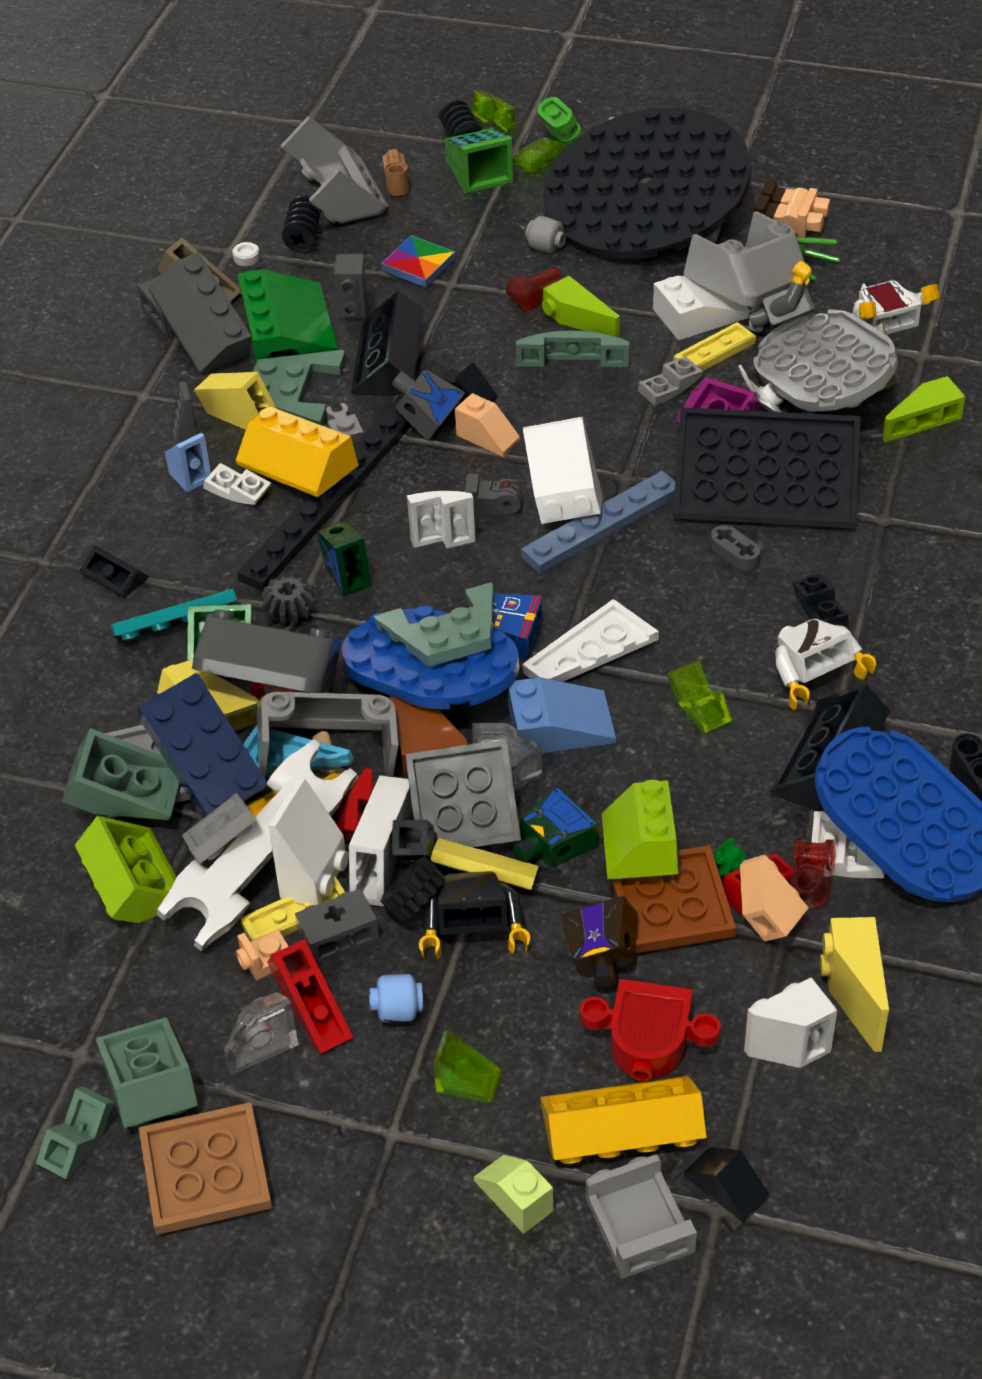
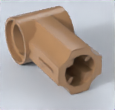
(395, 173)

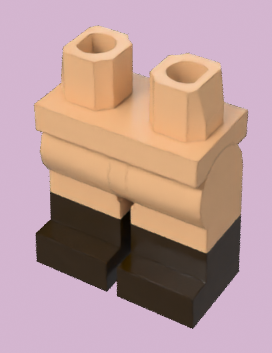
(796, 207)

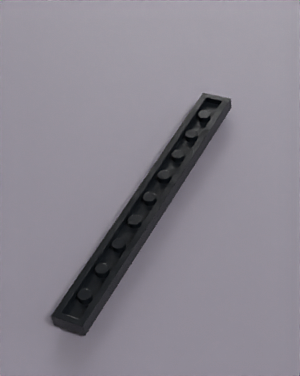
(315, 511)

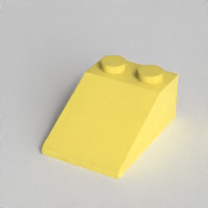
(856, 975)

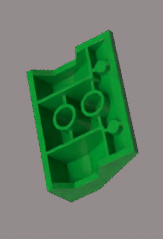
(285, 314)

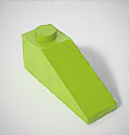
(578, 308)
(925, 408)

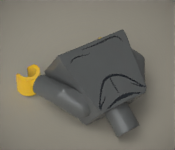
(787, 303)

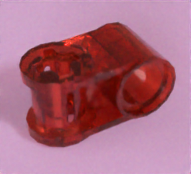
(813, 865)

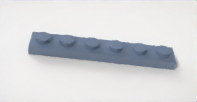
(587, 530)

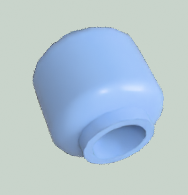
(396, 998)

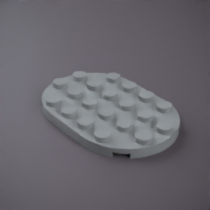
(826, 360)

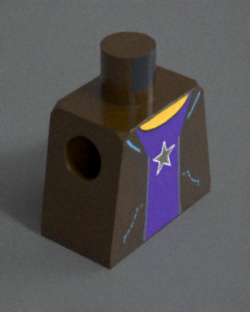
(602, 938)

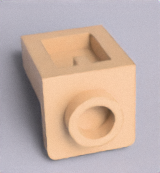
(257, 952)

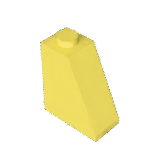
(234, 396)
(236, 704)

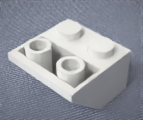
(791, 1026)

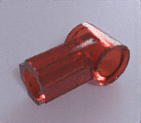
(529, 291)

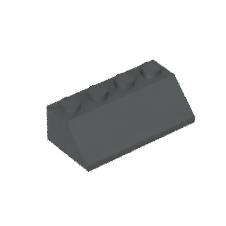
(200, 314)

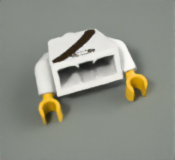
(815, 650)

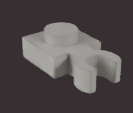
(344, 422)

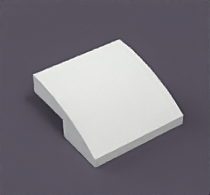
(441, 517)
(849, 859)

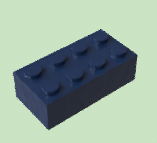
(201, 746)

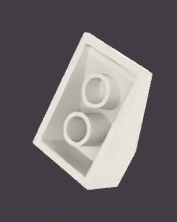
(693, 308)
(562, 470)
(306, 846)

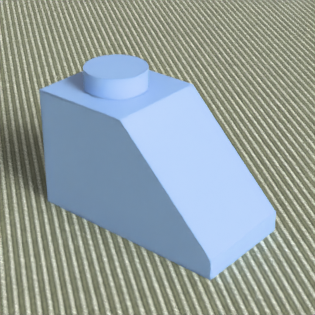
(189, 462)

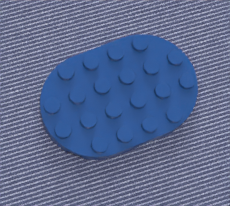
(388, 667)
(904, 812)

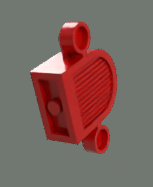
(649, 1027)

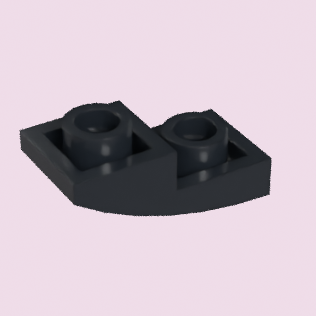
(819, 601)

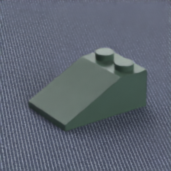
(120, 779)
(146, 1072)

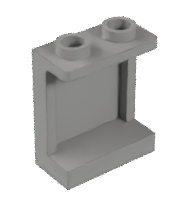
(639, 1216)

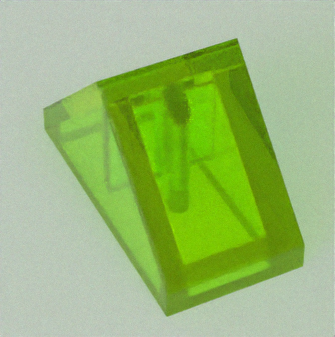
(464, 1071)

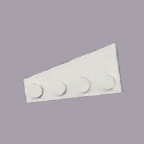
(593, 642)

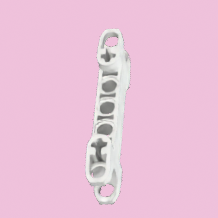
(218, 888)

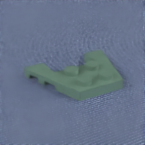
(288, 378)
(448, 635)

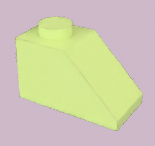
(517, 1191)

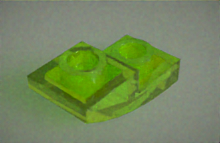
(493, 109)
(537, 154)

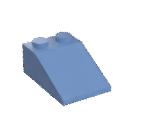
(559, 714)

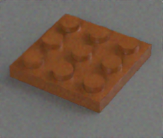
(679, 906)

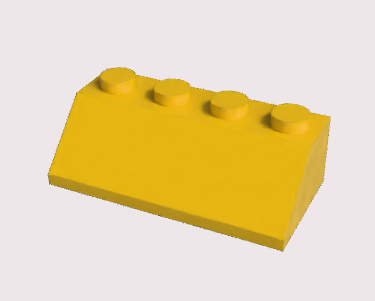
(296, 451)
(623, 1119)

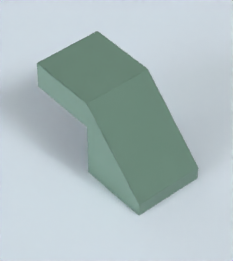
(71, 1142)

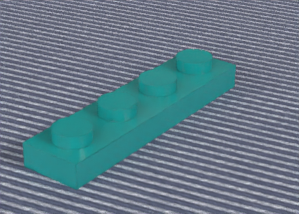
(160, 619)

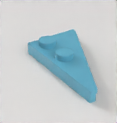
(284, 744)

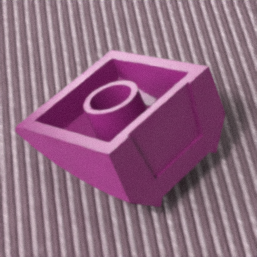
(720, 395)

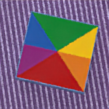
(418, 261)

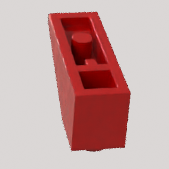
(309, 996)

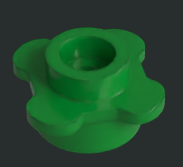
(729, 857)

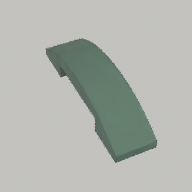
(572, 346)

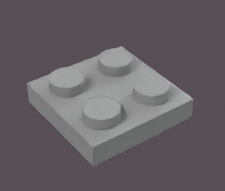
(210, 834)

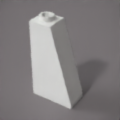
(371, 845)

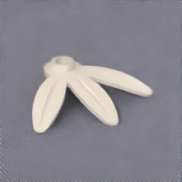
(766, 395)

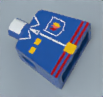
(519, 619)

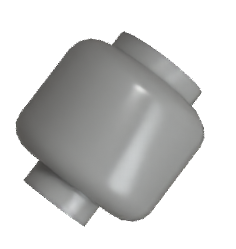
(545, 234)

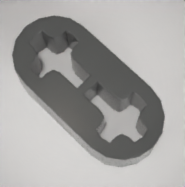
(735, 547)

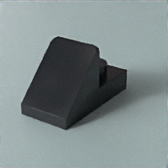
(470, 381)

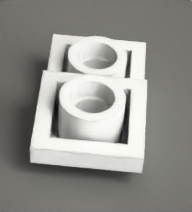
(237, 487)

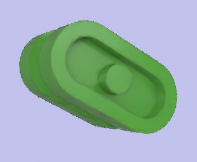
(559, 120)

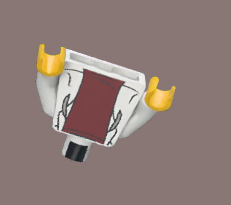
(892, 304)

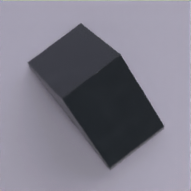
(729, 1181)

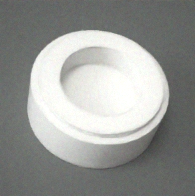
(246, 254)

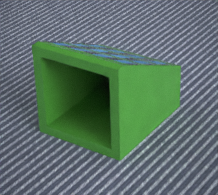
(480, 159)

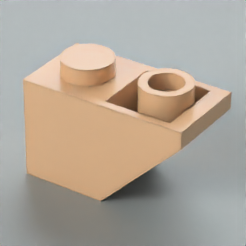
(768, 899)

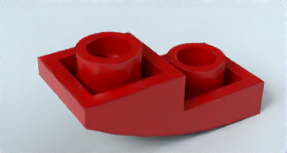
(353, 803)

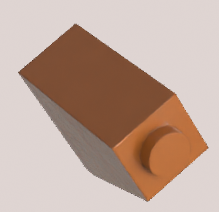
(423, 730)

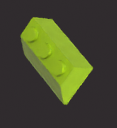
(640, 832)
(126, 868)

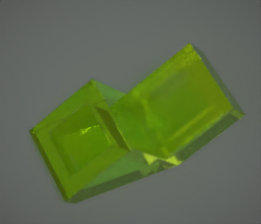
(693, 694)

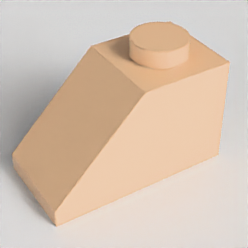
(485, 425)

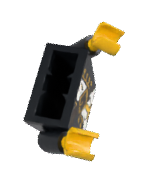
(472, 905)

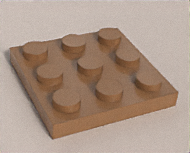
(204, 1168)

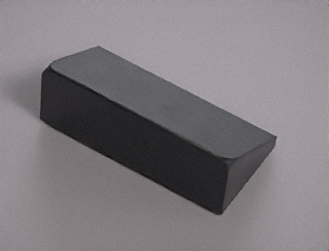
(112, 572)

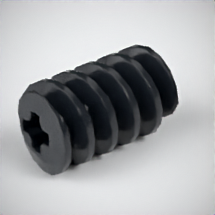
(458, 118)
(301, 224)

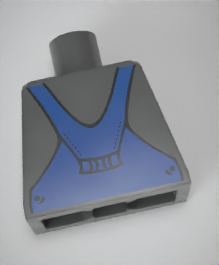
(426, 401)

